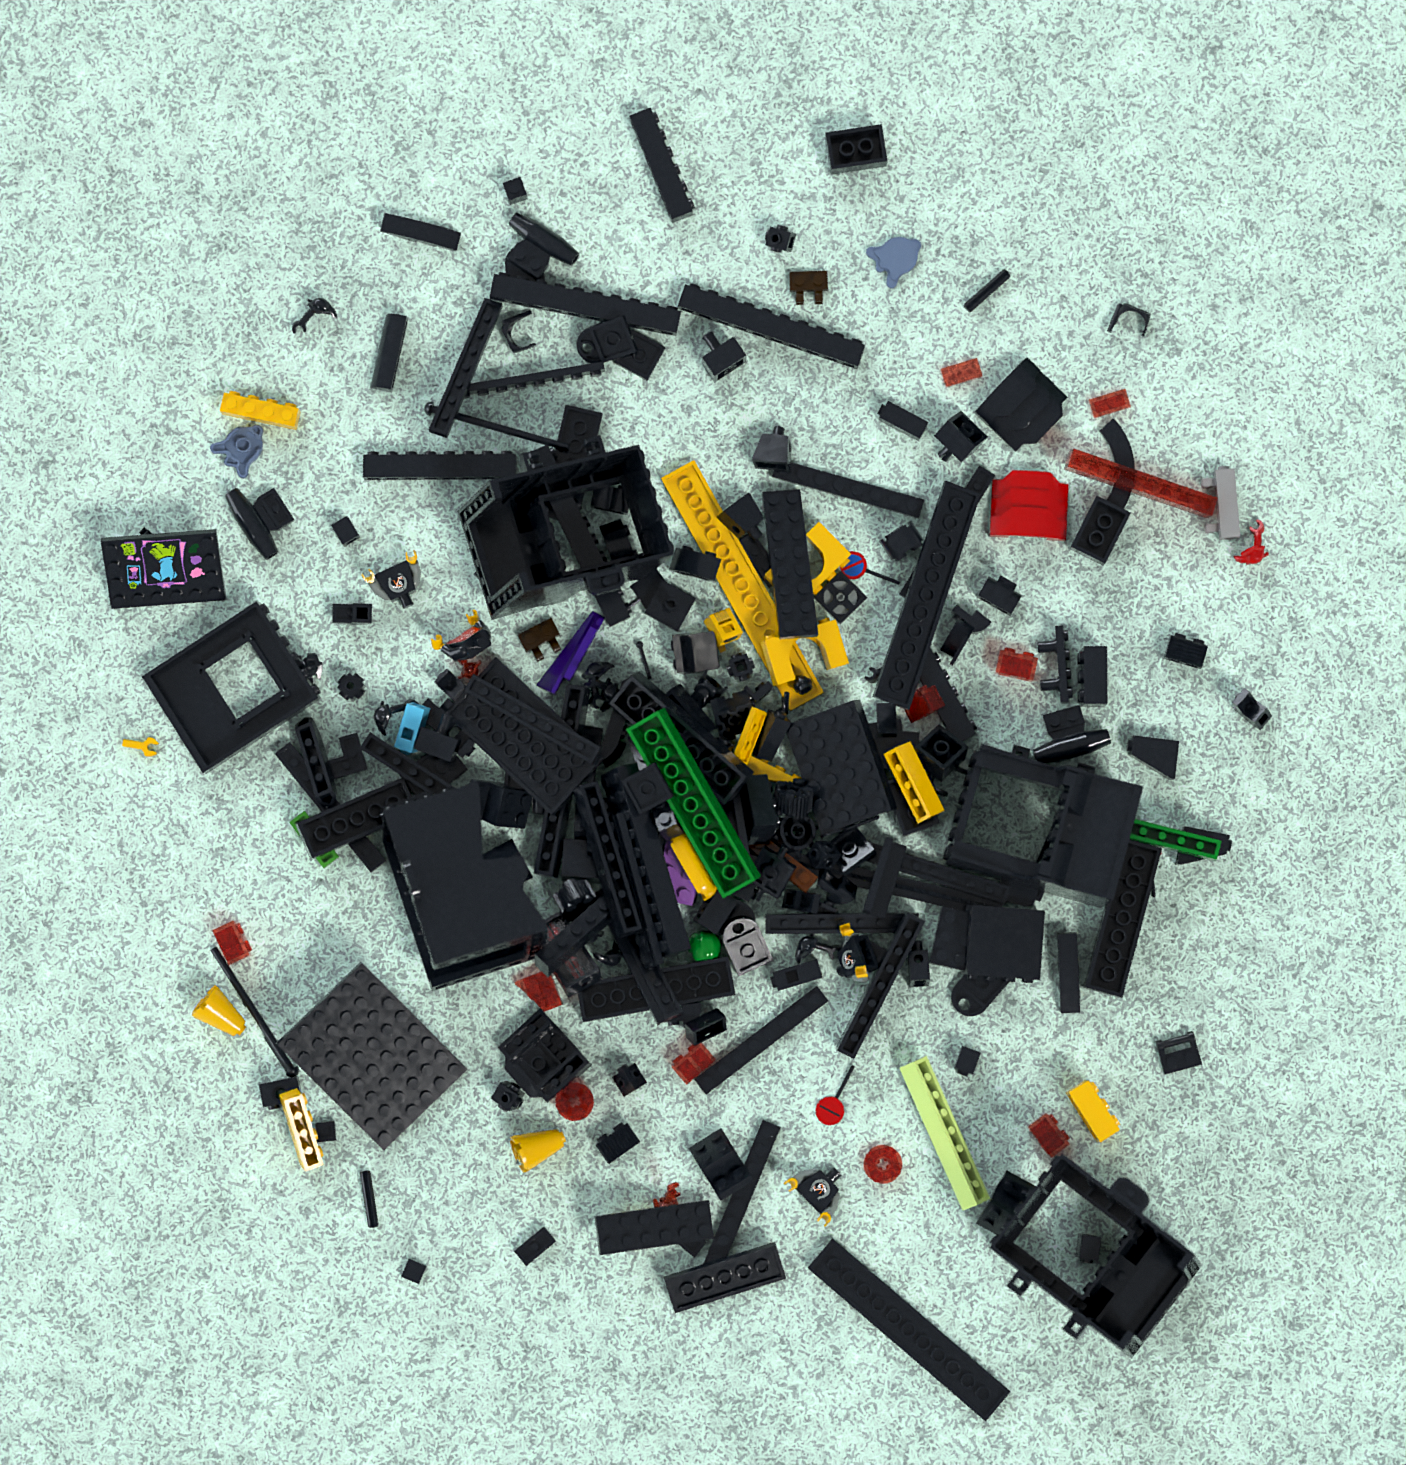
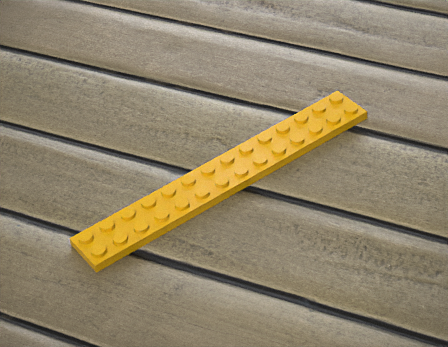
(736, 572)

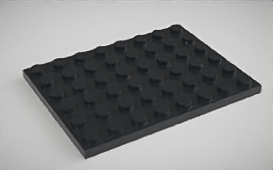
(371, 1056)

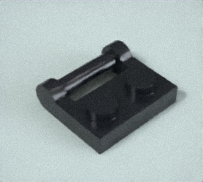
(1179, 1059)

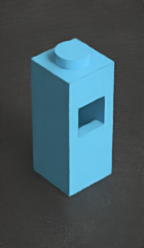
(414, 718)

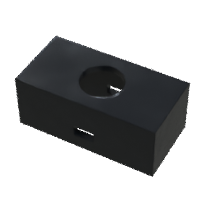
(697, 1030)

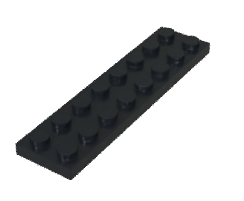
(789, 564)

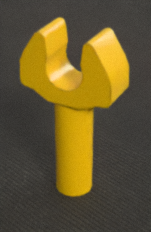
(141, 745)

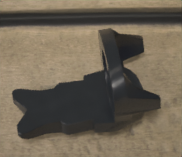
(707, 690)

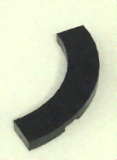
(1122, 455)

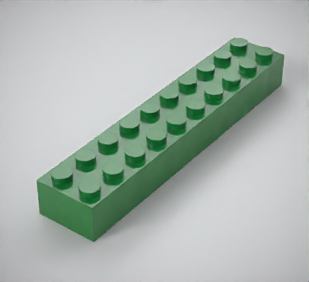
(695, 803)

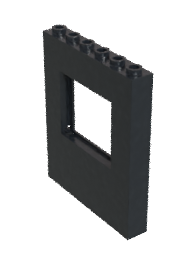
(198, 707)

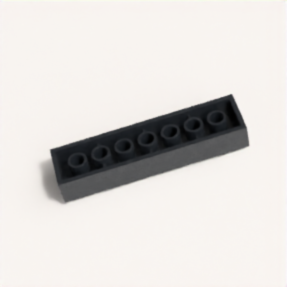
(719, 766)
(1122, 921)
(688, 982)

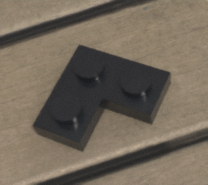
(352, 759)

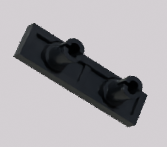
(1063, 655)

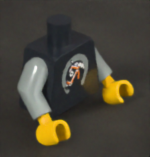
(397, 581)
(855, 956)
(818, 1190)

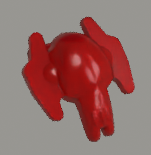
(1255, 553)

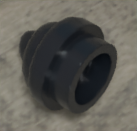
(802, 684)

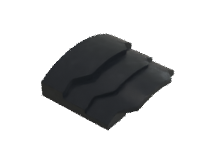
(1023, 406)
(542, 1057)

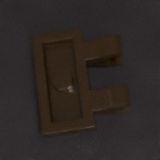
(807, 282)
(539, 635)

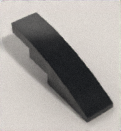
(420, 232)
(1068, 972)

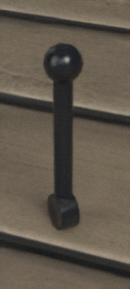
(639, 644)

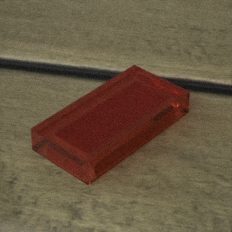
(961, 372)
(1109, 403)

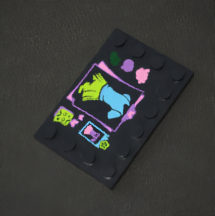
(163, 568)

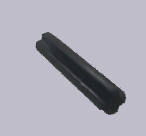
(987, 290)
(369, 1200)

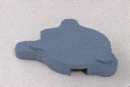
(895, 257)
(241, 447)

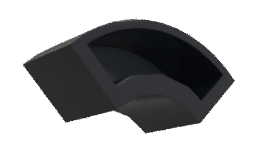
(616, 539)
(695, 564)

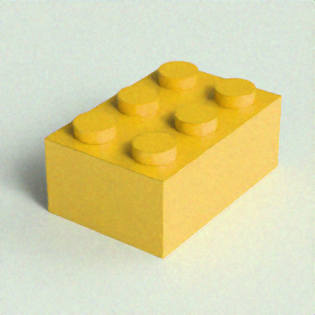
(1093, 1110)

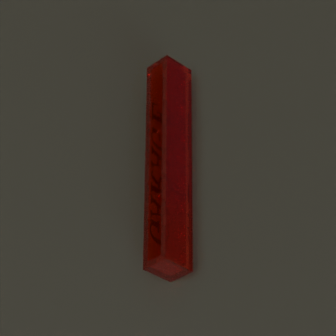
(1140, 483)

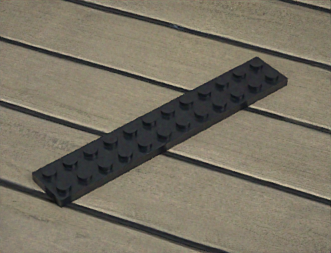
(926, 595)
(909, 1329)

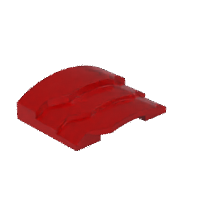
(1029, 506)

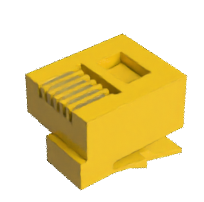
(724, 626)

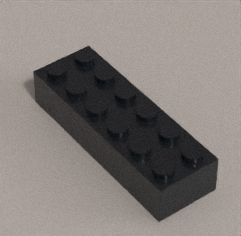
(349, 820)

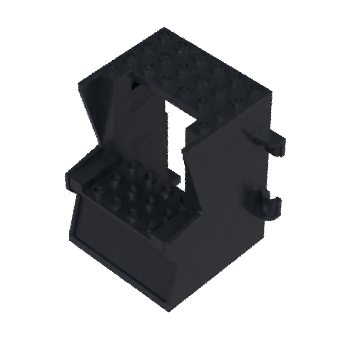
(516, 541)
(1084, 845)
(460, 908)
(1135, 1283)

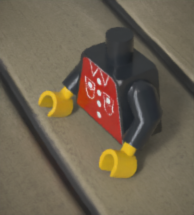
(468, 643)

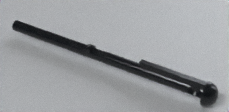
(430, 408)
(291, 1071)

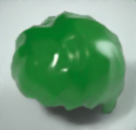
(704, 945)

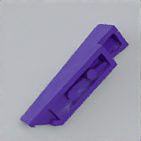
(572, 655)

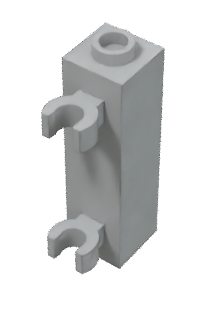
(1226, 504)

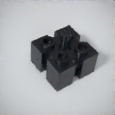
(731, 713)

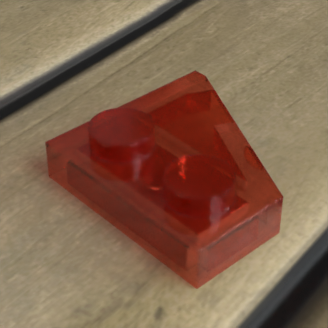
(541, 990)

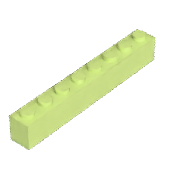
(944, 1133)

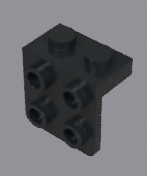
(695, 652)

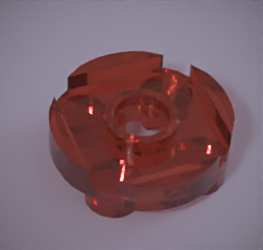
(887, 1154)

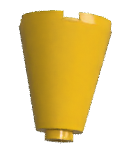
(219, 1012)
(536, 1147)

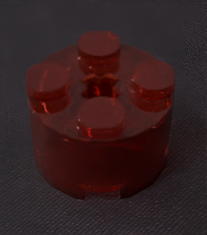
(577, 1112)

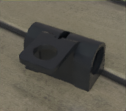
(1000, 594)

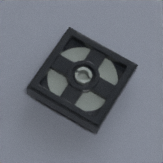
(840, 597)

